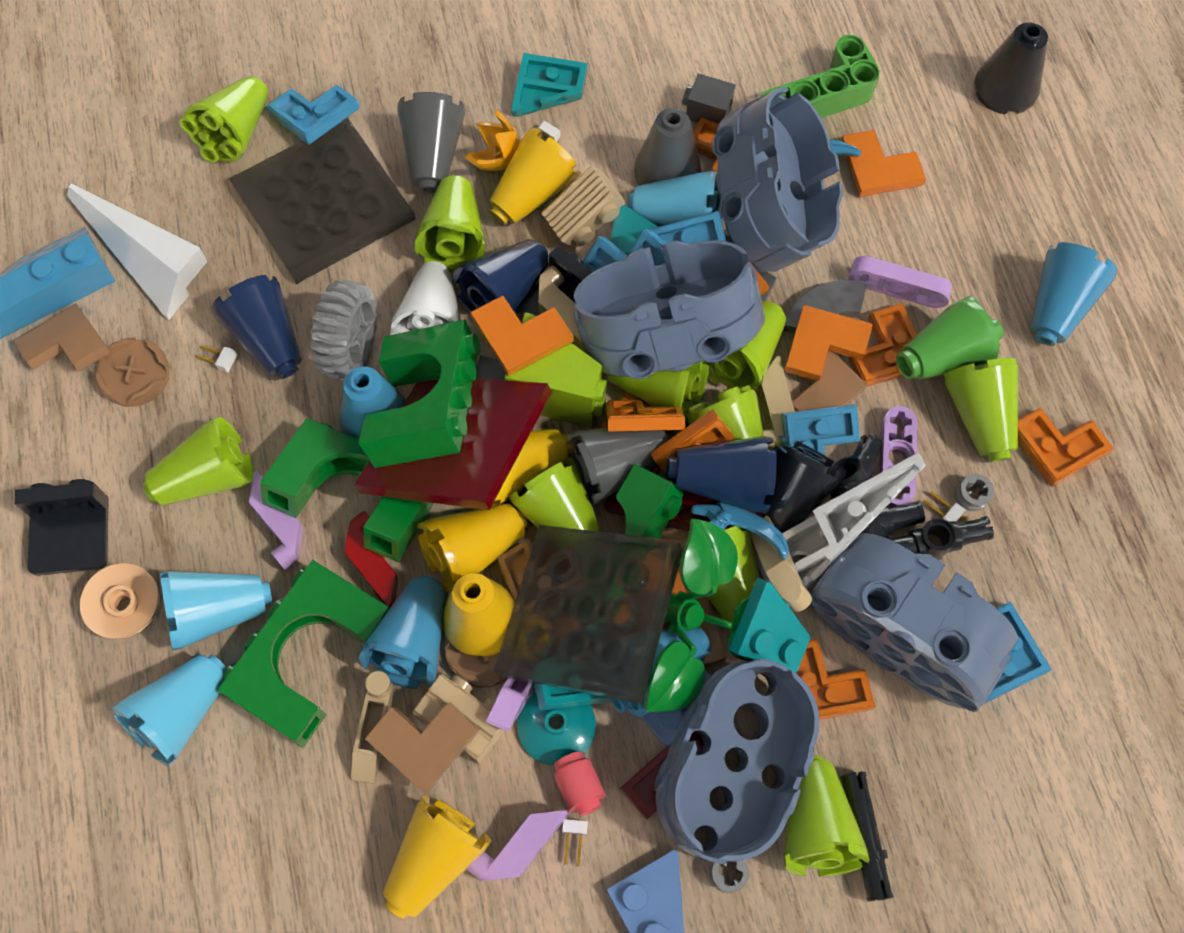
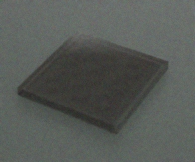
(322, 200)
(590, 612)

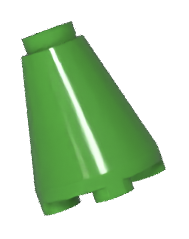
(952, 340)

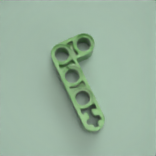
(846, 84)

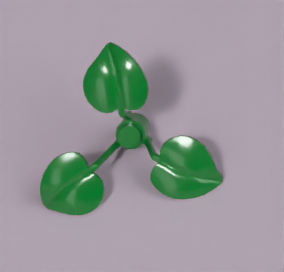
(706, 561)

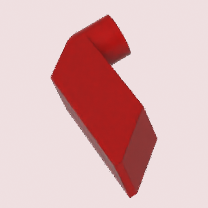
(370, 564)

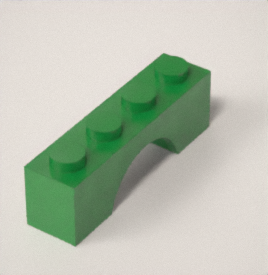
(648, 503)

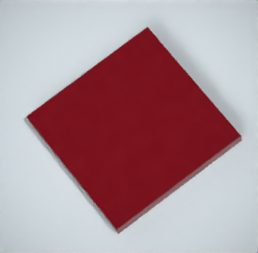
(496, 432)

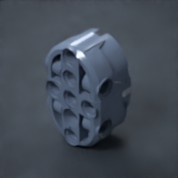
(773, 177)
(669, 314)
(936, 641)
(751, 811)

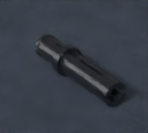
(875, 871)

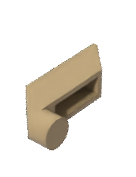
(552, 296)
(775, 399)
(782, 574)
(376, 704)

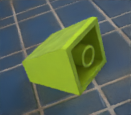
(573, 381)

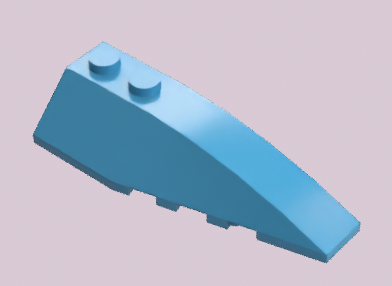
(50, 280)

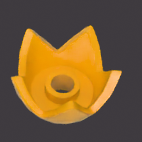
(501, 144)

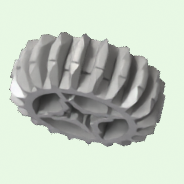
(343, 328)

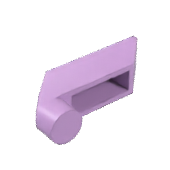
(284, 527)
(510, 703)
(521, 848)

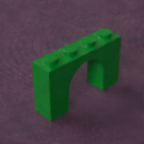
(436, 421)
(323, 453)
(256, 681)

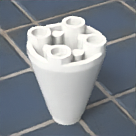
(427, 301)

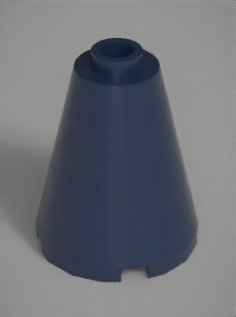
(502, 273)
(261, 324)
(727, 472)

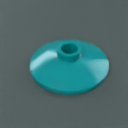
(550, 744)

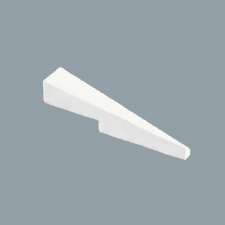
(150, 254)
(839, 522)

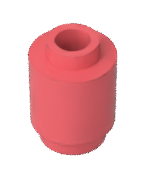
(579, 783)

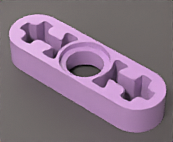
(901, 282)
(906, 444)

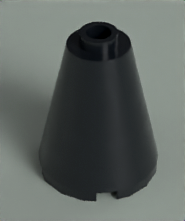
(1014, 71)
(801, 483)

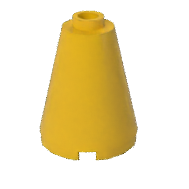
(532, 177)
(538, 454)
(469, 540)
(477, 615)
(431, 856)

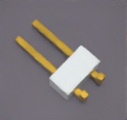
(953, 515)

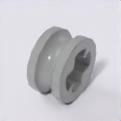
(979, 481)
(718, 879)

